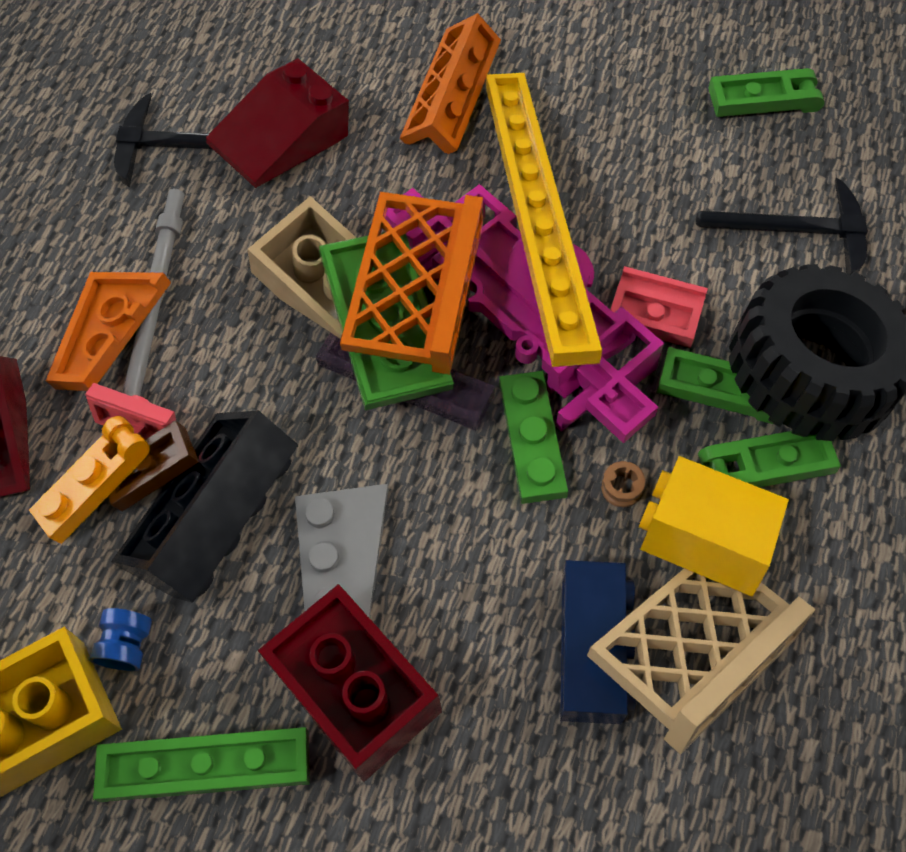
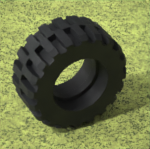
(800, 386)

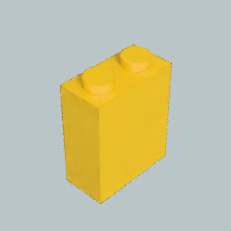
(713, 525)

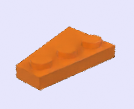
(102, 325)

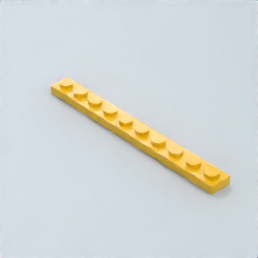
(542, 225)

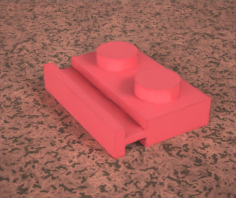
(661, 304)

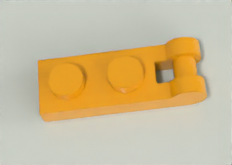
(90, 479)

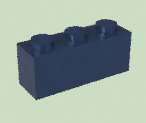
(593, 604)

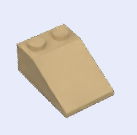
(291, 263)

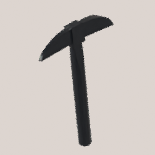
(132, 137)
(849, 225)

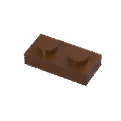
(168, 457)

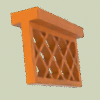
(449, 294)

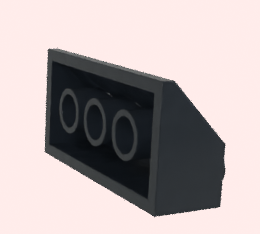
(207, 506)

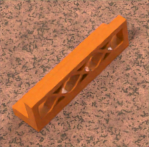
(452, 85)

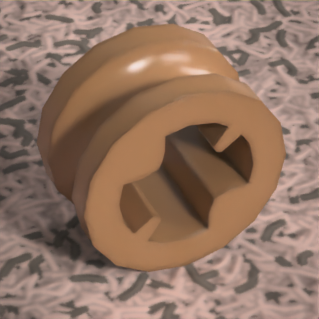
(629, 471)

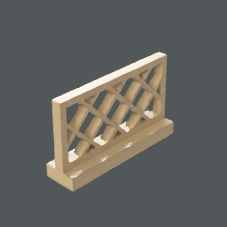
(727, 678)

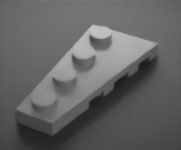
(341, 542)

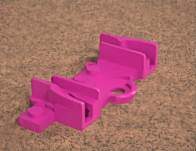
(508, 300)

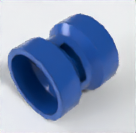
(120, 639)

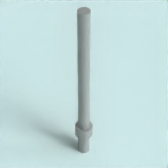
(168, 229)

